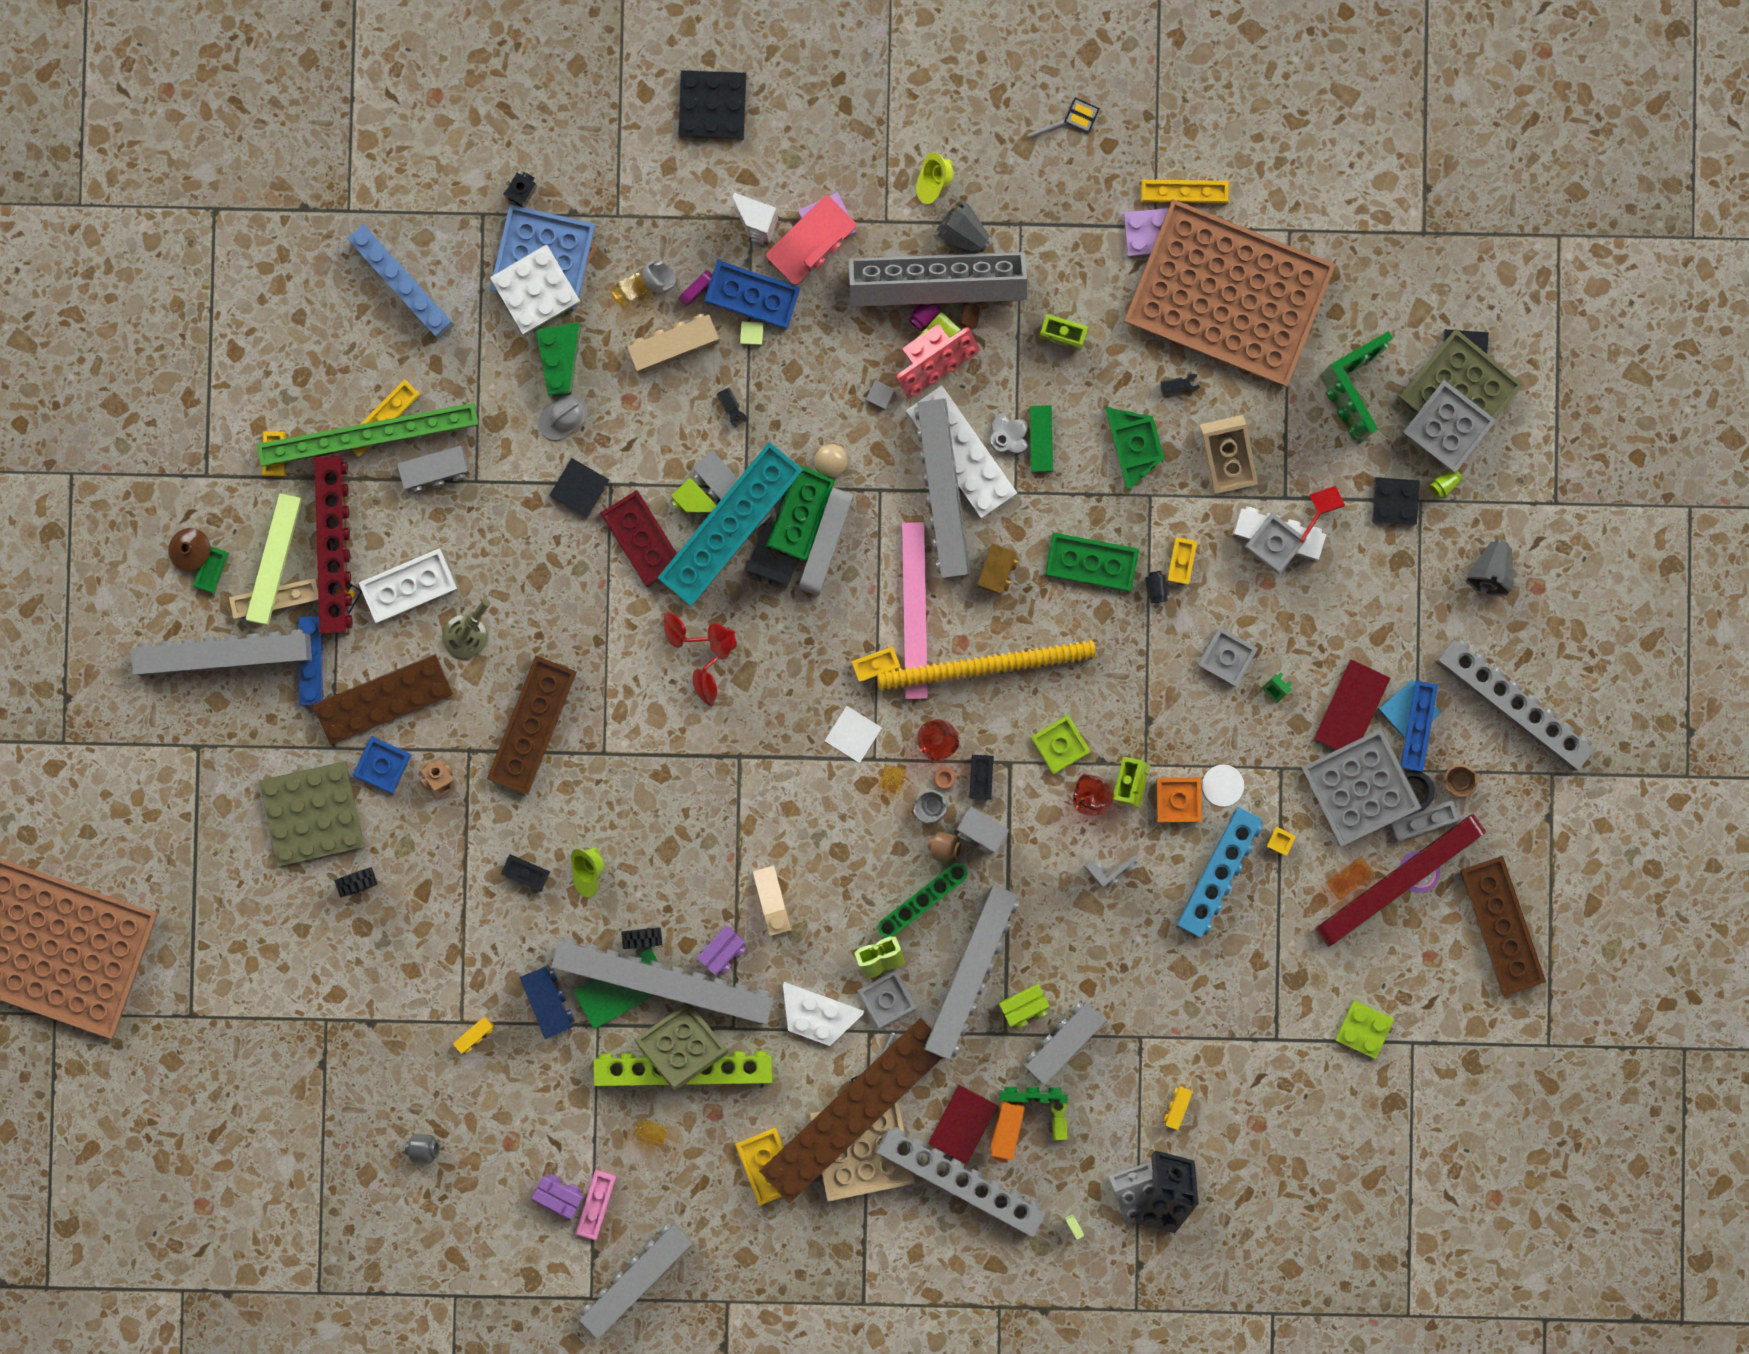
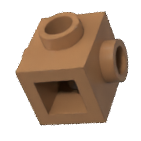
(437, 778)

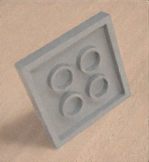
(1449, 426)

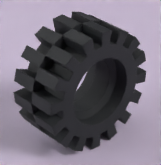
(356, 882)
(641, 938)

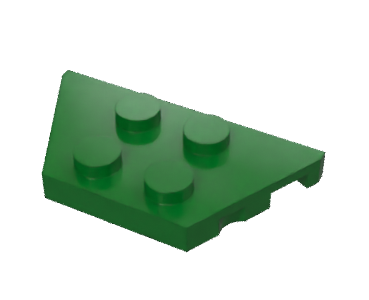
(1135, 443)

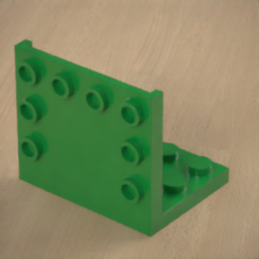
(1344, 393)

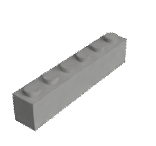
(635, 1280)

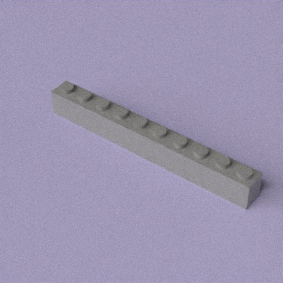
(662, 981)

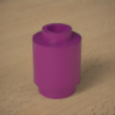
(924, 315)

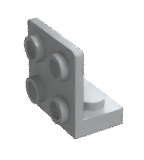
(1097, 871)
(1132, 1189)

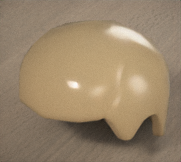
(831, 460)

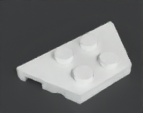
(817, 1015)

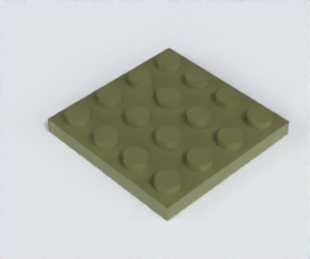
(1468, 371)
(311, 813)

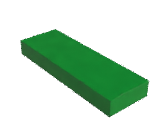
(1041, 438)

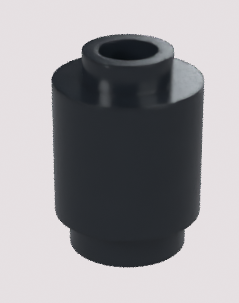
(1157, 587)

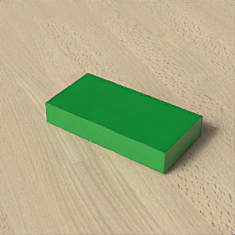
(211, 572)

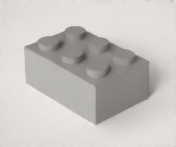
(982, 830)

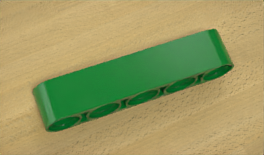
(916, 910)

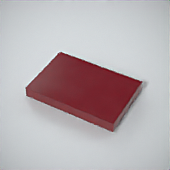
(962, 1124)

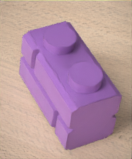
(722, 950)
(558, 1196)

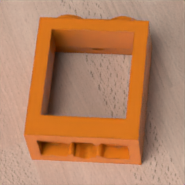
(1006, 1131)

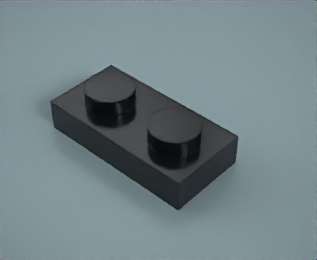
(981, 777)
(525, 872)

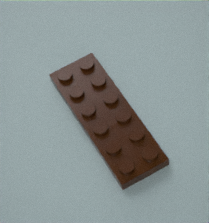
(382, 699)
(532, 725)
(1503, 926)

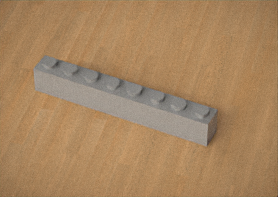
(943, 488)
(221, 654)
(971, 971)

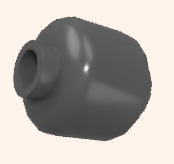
(422, 1148)

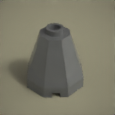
(963, 229)
(1493, 570)

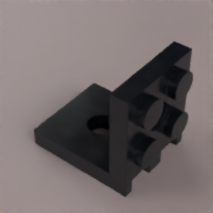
(766, 566)
(1172, 1197)

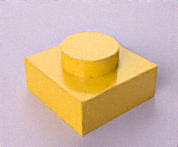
(1281, 841)

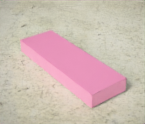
(595, 1205)

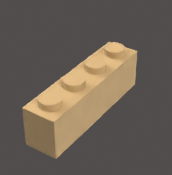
(673, 343)

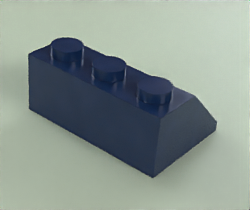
(547, 1001)

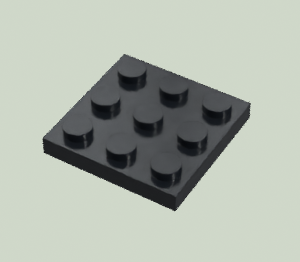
(712, 104)

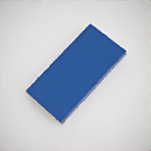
(752, 294)

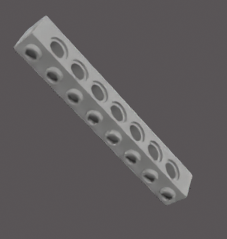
(1581, 745)
(1027, 1223)

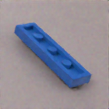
(311, 671)
(1419, 726)

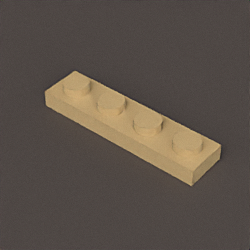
(287, 596)

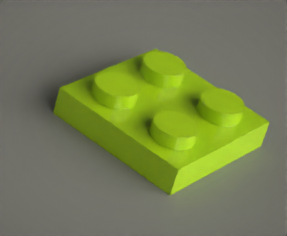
(1364, 1029)

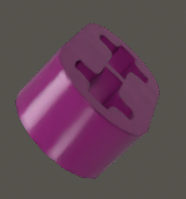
(696, 288)

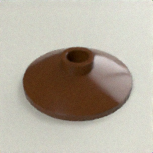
(197, 553)

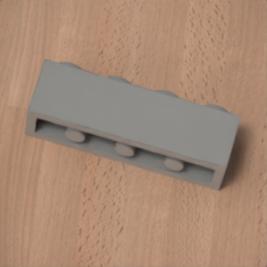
(718, 478)
(1064, 1043)

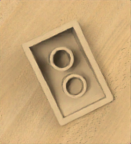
(1229, 454)

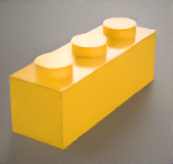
(474, 1035)
(1177, 1107)

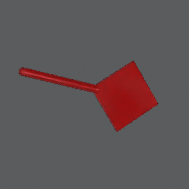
(1324, 502)

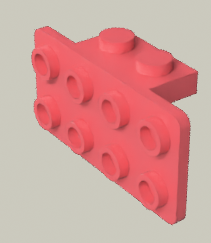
(811, 240)
(933, 357)

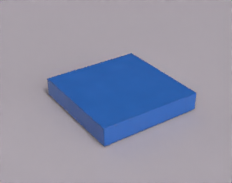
(382, 765)

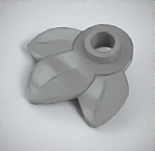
(1011, 432)

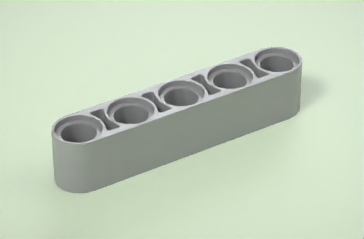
(825, 541)

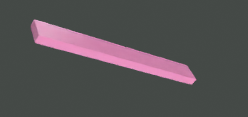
(914, 603)

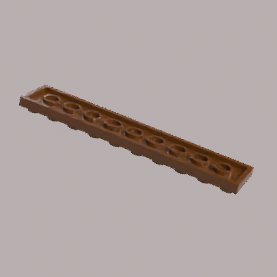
(851, 1113)

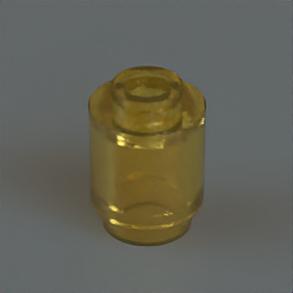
(650, 1132)

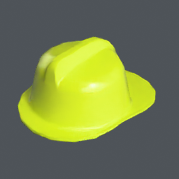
(934, 176)

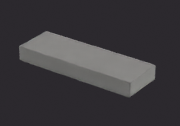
(1424, 821)

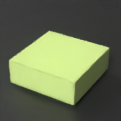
(751, 333)
(1072, 1222)

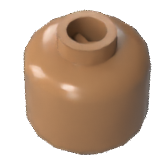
(945, 847)

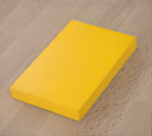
(755, 1154)

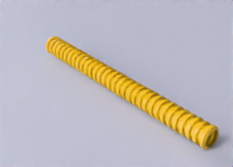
(986, 665)

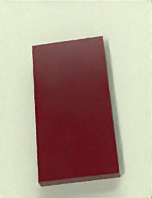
(640, 536)
(1352, 706)

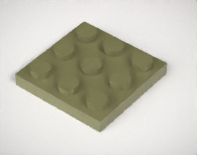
(681, 1046)

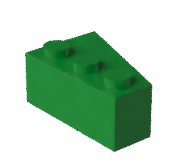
(558, 356)

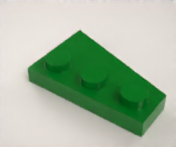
(1032, 1093)

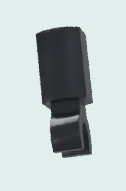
(1178, 385)
(730, 405)

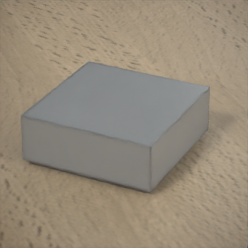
(880, 394)

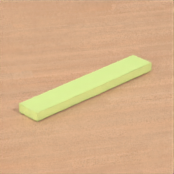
(273, 559)

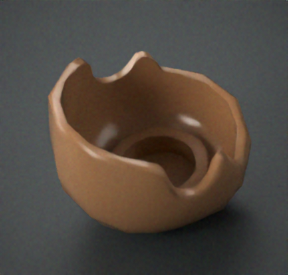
(1460, 780)

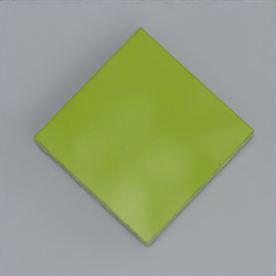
(1060, 744)

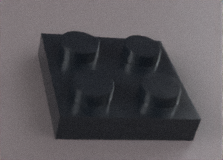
(1395, 500)

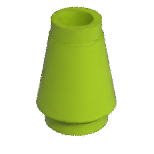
(1443, 485)

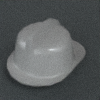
(562, 417)

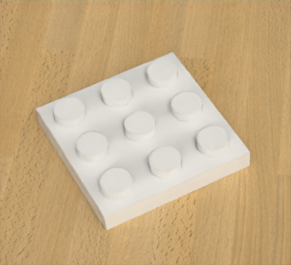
(535, 289)

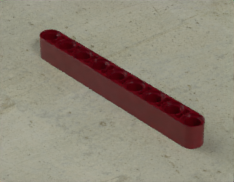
(1400, 880)

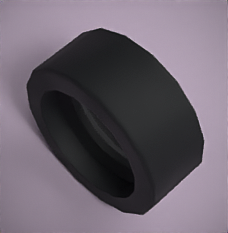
(1429, 786)

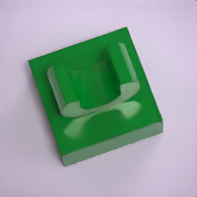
(1277, 688)

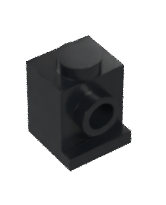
(521, 197)

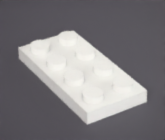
(408, 585)

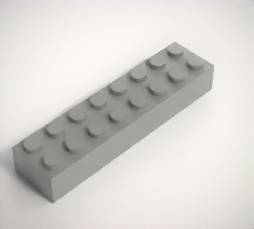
(937, 279)

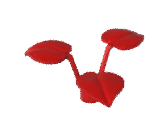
(721, 643)

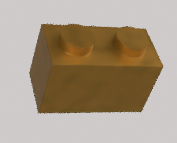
(997, 568)

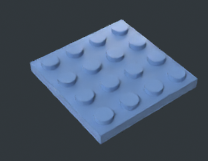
(532, 229)

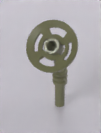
(468, 623)

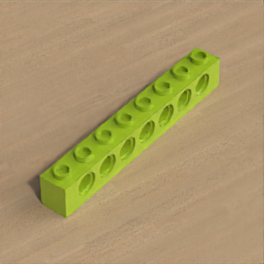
(604, 1077)

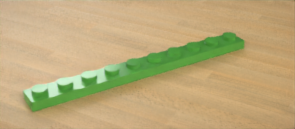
(367, 435)

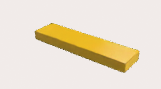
(1185, 191)
(392, 407)

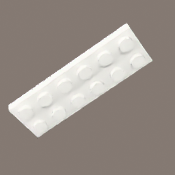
(976, 470)

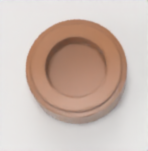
(944, 778)

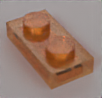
(1350, 878)

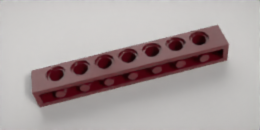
(323, 468)

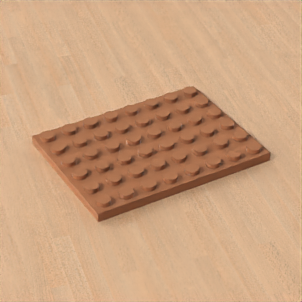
(1229, 293)
(68, 948)

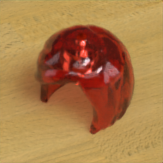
(938, 739)
(1092, 795)

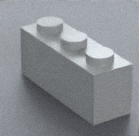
(434, 469)

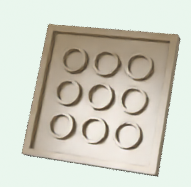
(861, 1168)

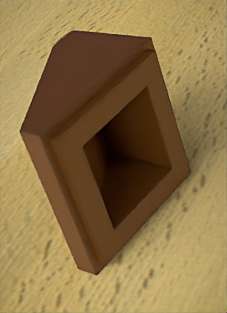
(970, 315)

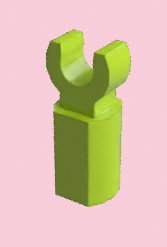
(1059, 1123)

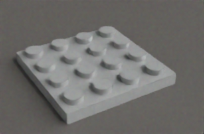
(1361, 787)

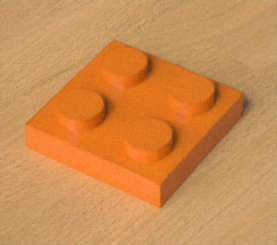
(1179, 799)

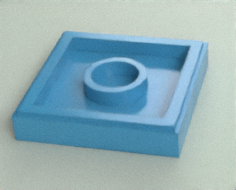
(1398, 708)

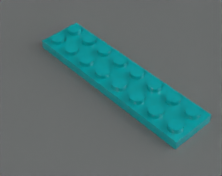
(730, 523)

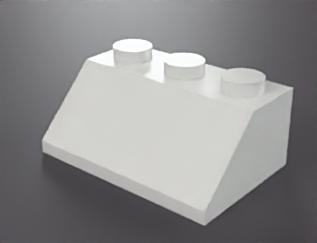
(756, 218)

